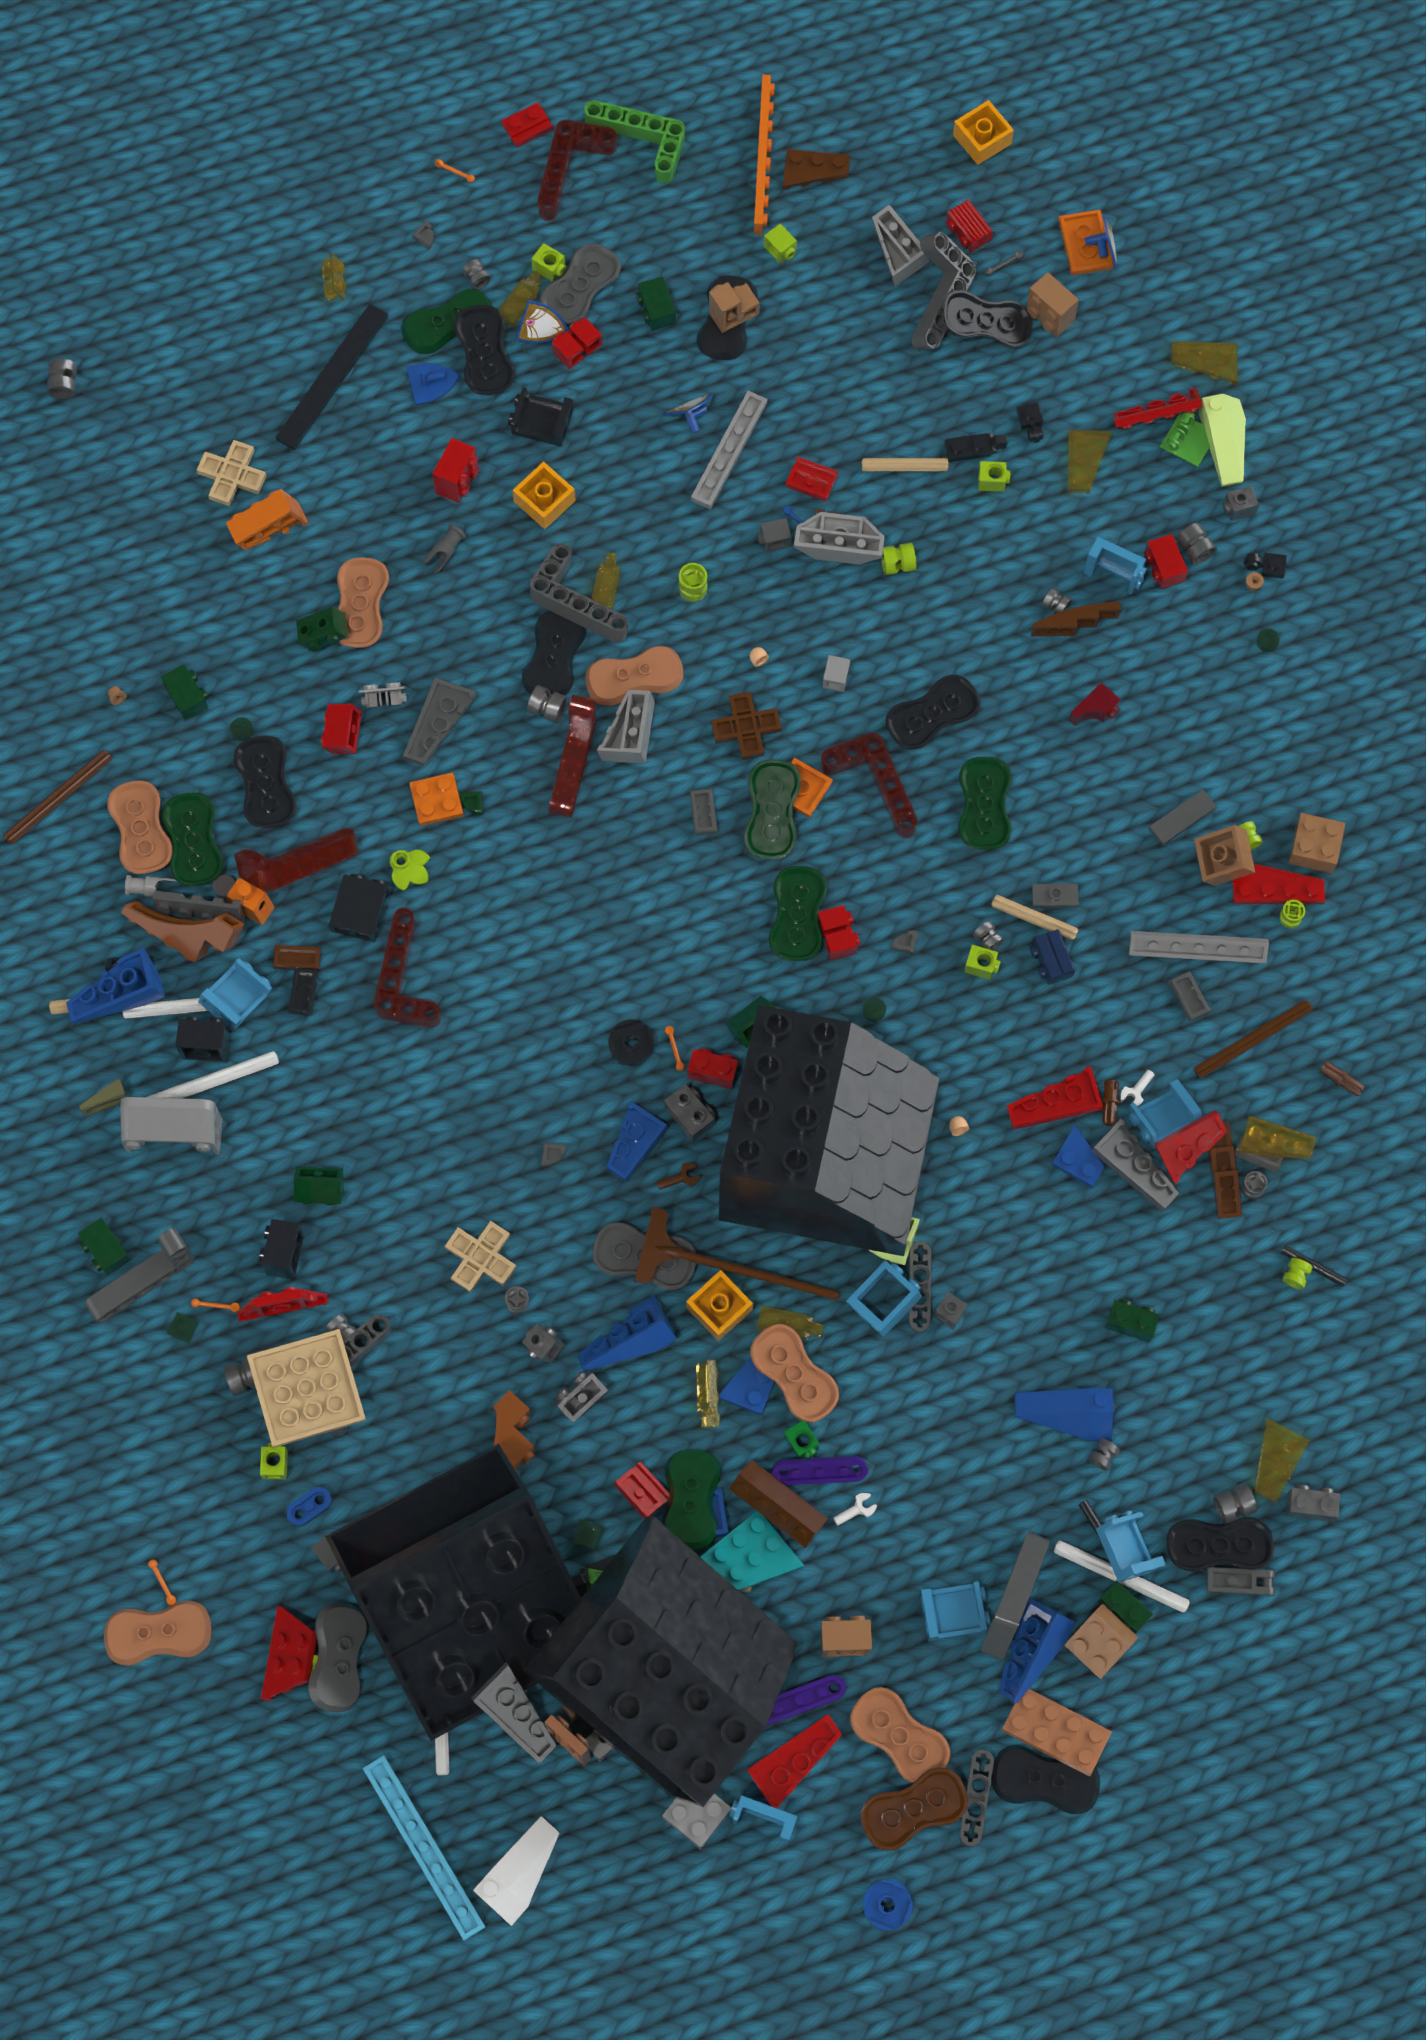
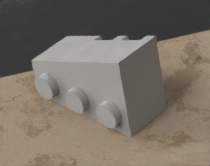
(898, 245)
(630, 731)

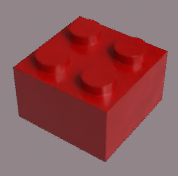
(455, 470)

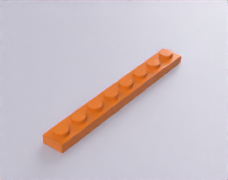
(764, 146)

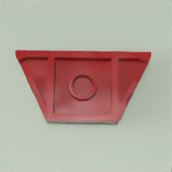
(287, 1301)
(289, 1655)

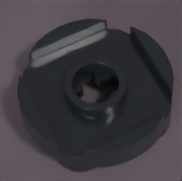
(637, 1031)

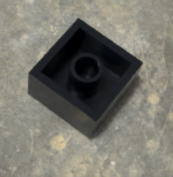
(203, 1040)
(282, 1249)

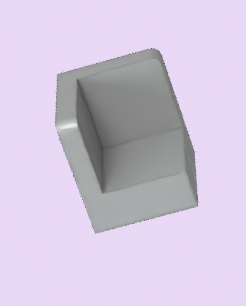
(836, 673)

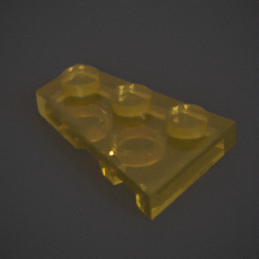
(1207, 357)
(1084, 458)
(1275, 1140)
(1279, 1458)

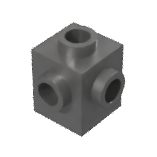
(543, 1343)

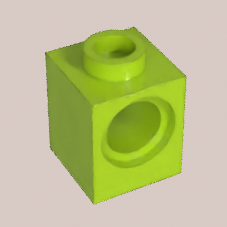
(780, 244)
(546, 255)
(988, 468)
(978, 953)
(276, 1472)

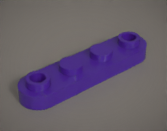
(820, 1470)
(806, 1698)

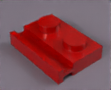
(527, 125)
(811, 479)
(642, 1490)

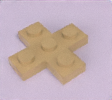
(231, 473)
(480, 1256)

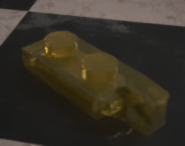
(516, 302)
(607, 582)
(799, 1322)
(707, 1393)

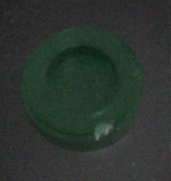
(1267, 640)
(241, 729)
(874, 1009)

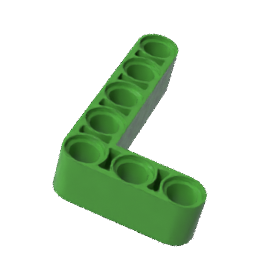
(643, 131)

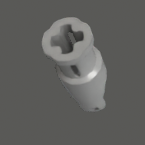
(144, 885)

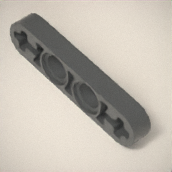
(925, 1286)
(978, 1798)

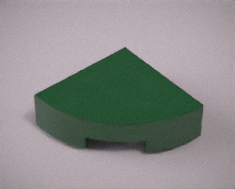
(472, 802)

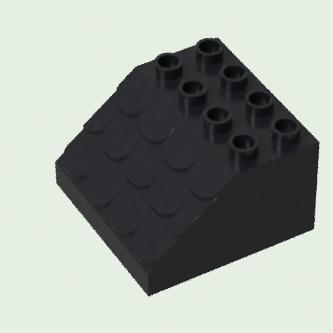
(826, 1133)
(457, 1585)
(668, 1664)

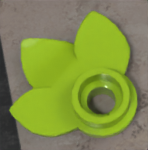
(411, 870)

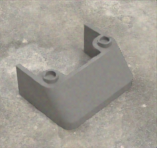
(170, 1121)

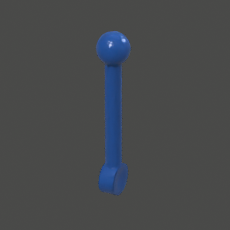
(789, 512)

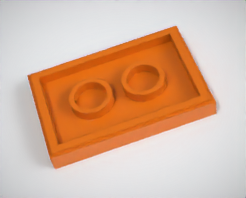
(1074, 229)

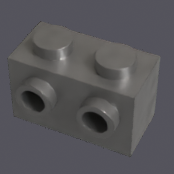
(690, 1112)
(579, 1395)
(1313, 1504)

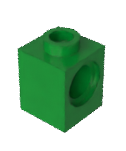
(801, 1430)

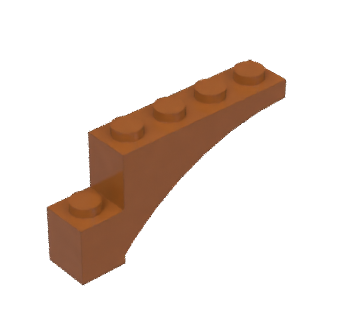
(185, 935)
(509, 1416)

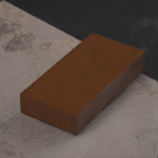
(293, 957)

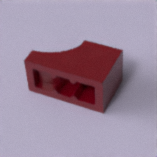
(1097, 705)

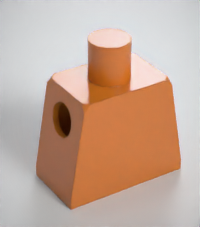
(251, 898)

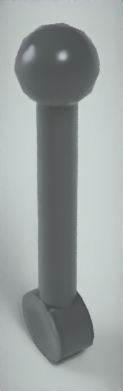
(1017, 256)

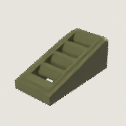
(104, 1099)

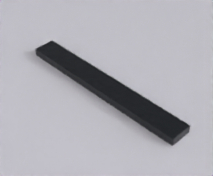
(331, 377)

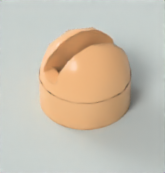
(758, 656)
(958, 1126)

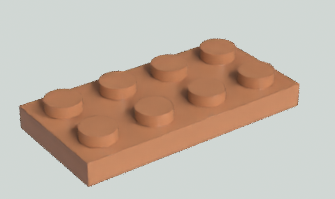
(1057, 1731)
(575, 1745)

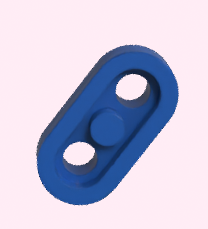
(309, 1507)

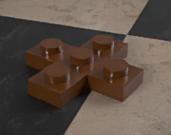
(746, 725)

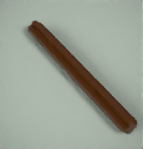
(57, 797)
(1253, 1039)

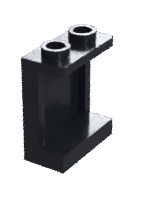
(541, 418)
(358, 907)

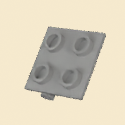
(371, 691)

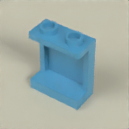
(1116, 561)
(236, 994)
(1165, 1114)
(1126, 1547)
(954, 1611)
(765, 1812)

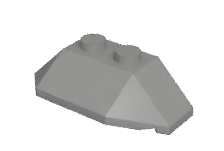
(839, 538)

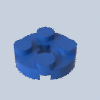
(900, 1899)

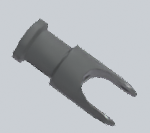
(445, 546)

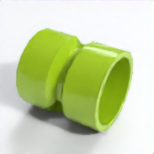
(898, 559)
(693, 582)

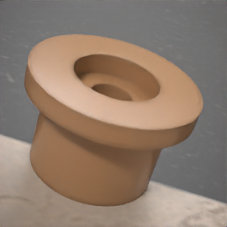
(1254, 581)
(116, 695)

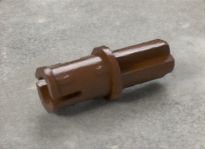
(1342, 1078)
(1110, 1102)

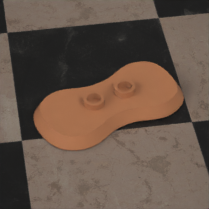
(361, 588)
(653, 670)
(143, 841)
(782, 1357)
(139, 1634)
(885, 1722)

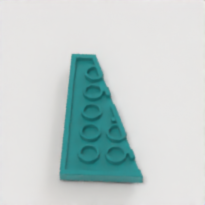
(752, 1554)

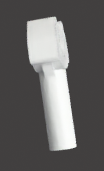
(1136, 1091)
(856, 1509)

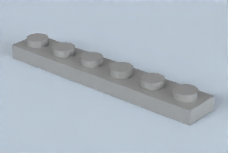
(729, 450)
(1198, 947)

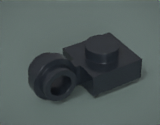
(1031, 417)
(1272, 564)

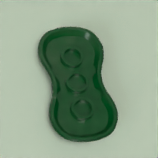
(432, 328)
(985, 788)
(773, 792)
(190, 824)
(796, 928)
(691, 1483)

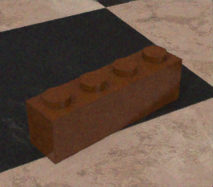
(778, 1504)

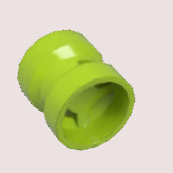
(1254, 839)
(1289, 918)
(1297, 1273)

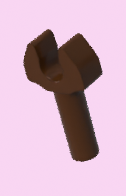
(681, 1177)

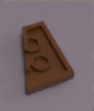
(811, 166)

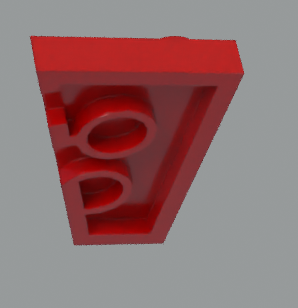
(1188, 1143)

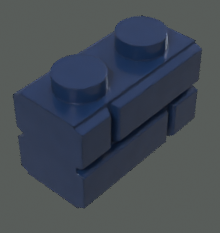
(1052, 957)

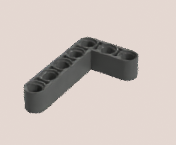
(958, 275)
(571, 599)
(142, 1279)
(357, 1353)
(1015, 1596)

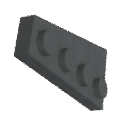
(440, 713)
(196, 906)
(1128, 1159)
(511, 1709)

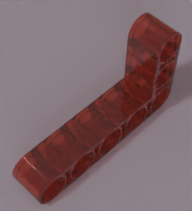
(561, 161)
(574, 757)
(880, 776)
(297, 863)
(397, 973)

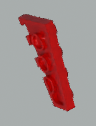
(1159, 408)
(1277, 887)
(1066, 1099)
(789, 1763)

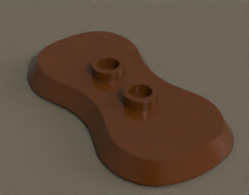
(896, 1817)

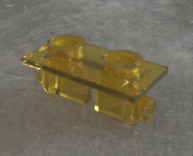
(333, 269)

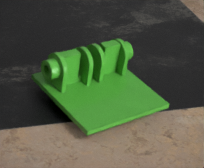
(1187, 439)

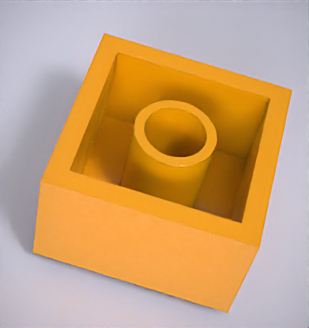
(983, 132)
(544, 495)
(719, 1305)

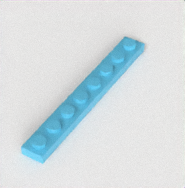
(424, 1848)

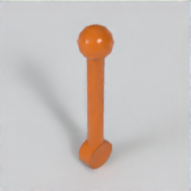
(470, 178)
(669, 1031)
(234, 1306)
(171, 1600)

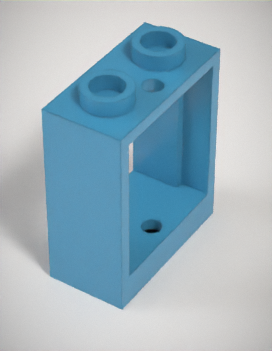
(901, 1309)

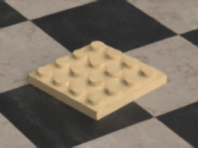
(306, 1388)

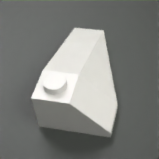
(515, 1877)

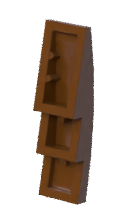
(1067, 621)
(1225, 1177)

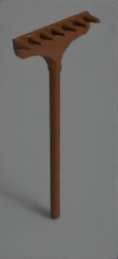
(659, 1248)

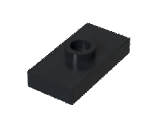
(303, 991)

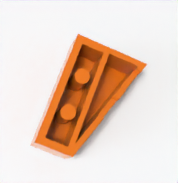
(266, 518)

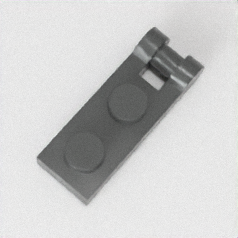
(1239, 1581)

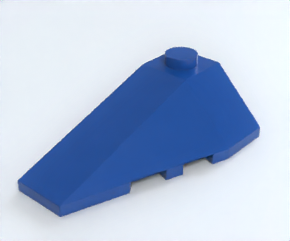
(122, 988)
(639, 1334)
(1073, 1411)
(1036, 1643)

